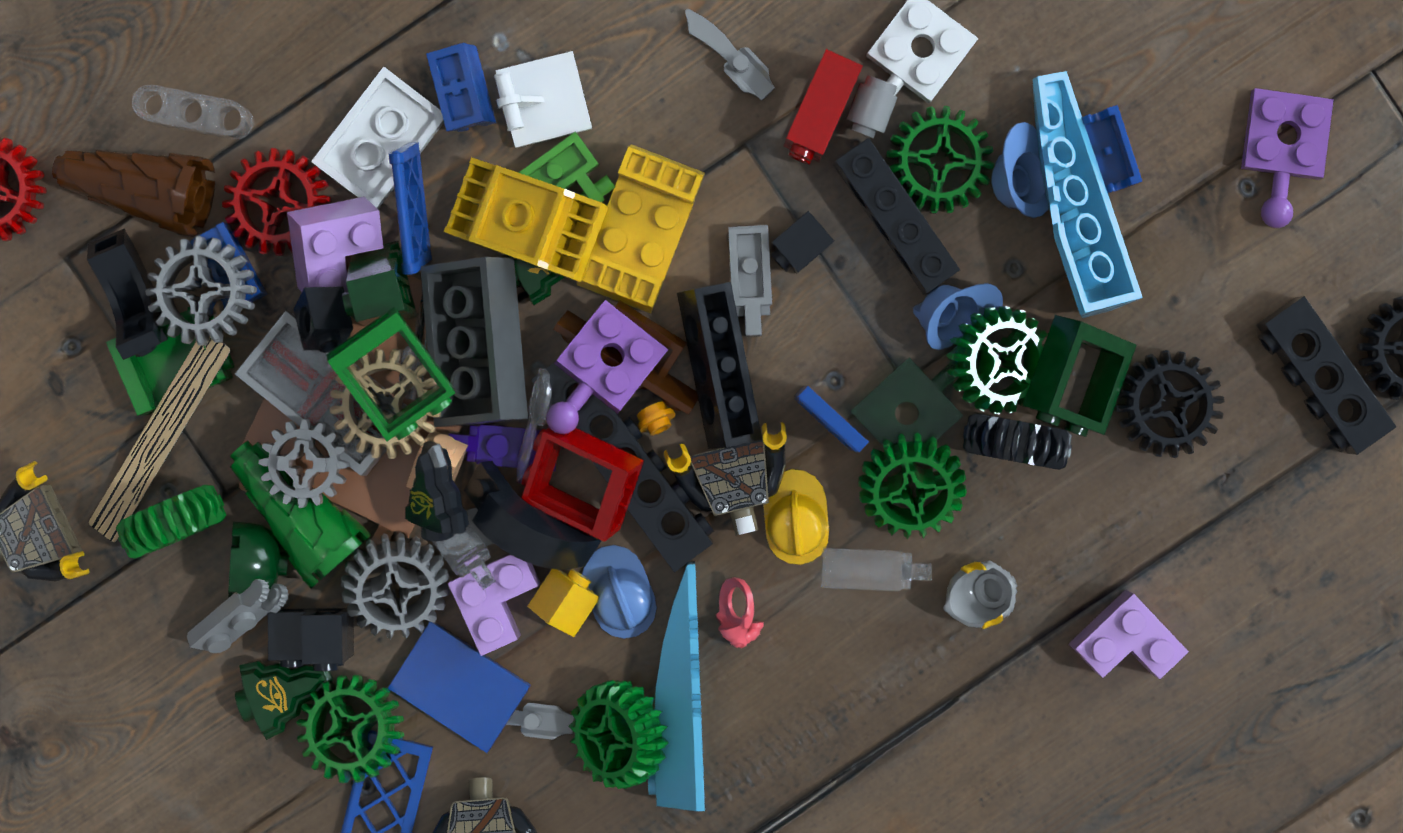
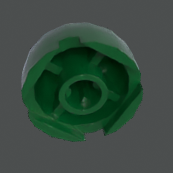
(254, 556)

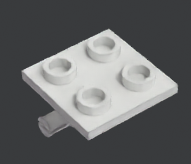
(542, 99)

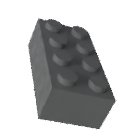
(476, 339)

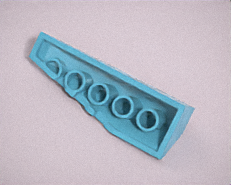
(1079, 203)
(678, 694)

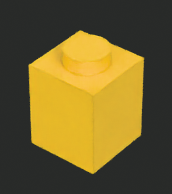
(564, 600)

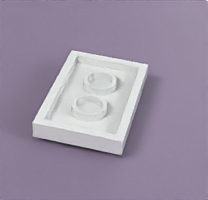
(378, 123)

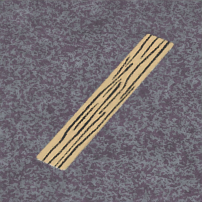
(158, 437)

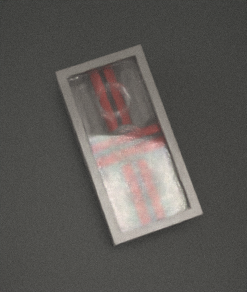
(301, 387)

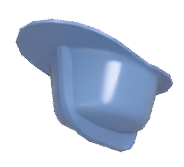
(1018, 173)
(951, 306)
(625, 595)

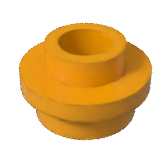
(655, 418)

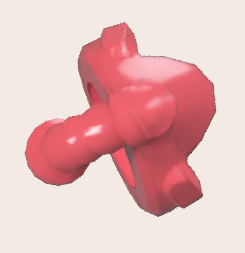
(736, 629)

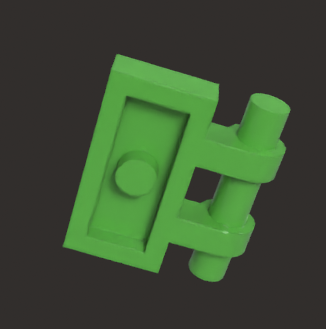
(569, 164)

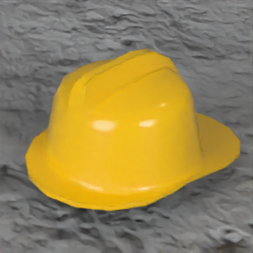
(797, 518)

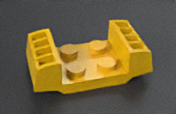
(526, 219)
(641, 228)

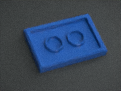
(830, 419)
(459, 686)

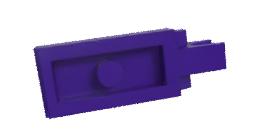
(495, 444)

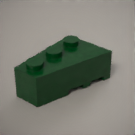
(378, 285)

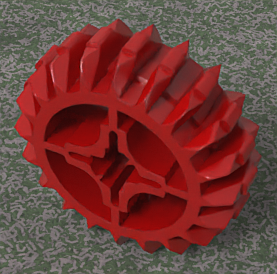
(281, 184)
(25, 198)

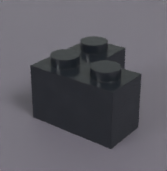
(311, 637)

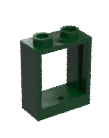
(1055, 369)

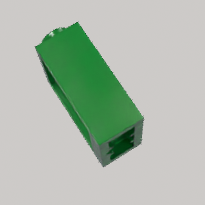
(366, 340)

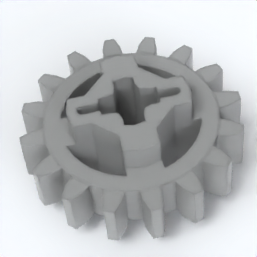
(304, 444)

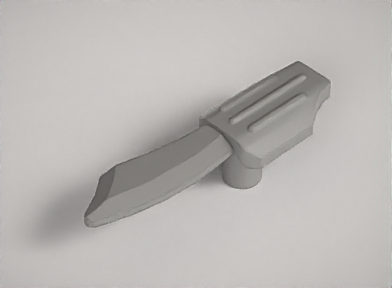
(741, 66)
(542, 721)

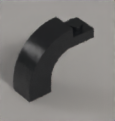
(125, 283)
(523, 528)

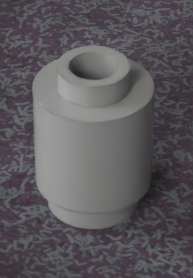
(872, 106)

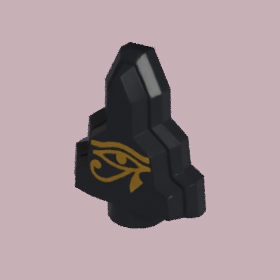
(434, 497)

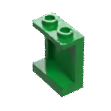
(151, 375)

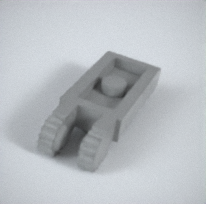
(237, 616)

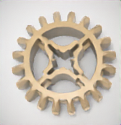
(400, 390)

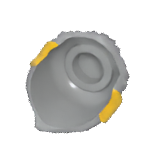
(981, 595)

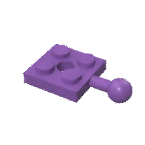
(1268, 154)
(584, 364)

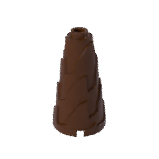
(150, 187)

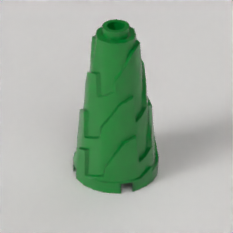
(312, 535)

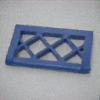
(411, 207)
(415, 783)

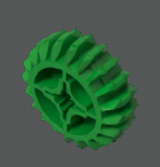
(919, 158)
(976, 382)
(896, 489)
(170, 521)
(341, 716)
(618, 734)

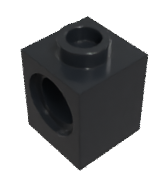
(800, 243)
(322, 318)

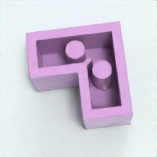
(326, 235)
(487, 609)
(1124, 629)

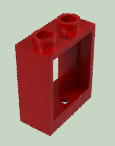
(822, 107)
(596, 522)

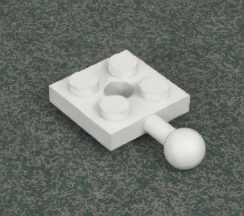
(919, 74)

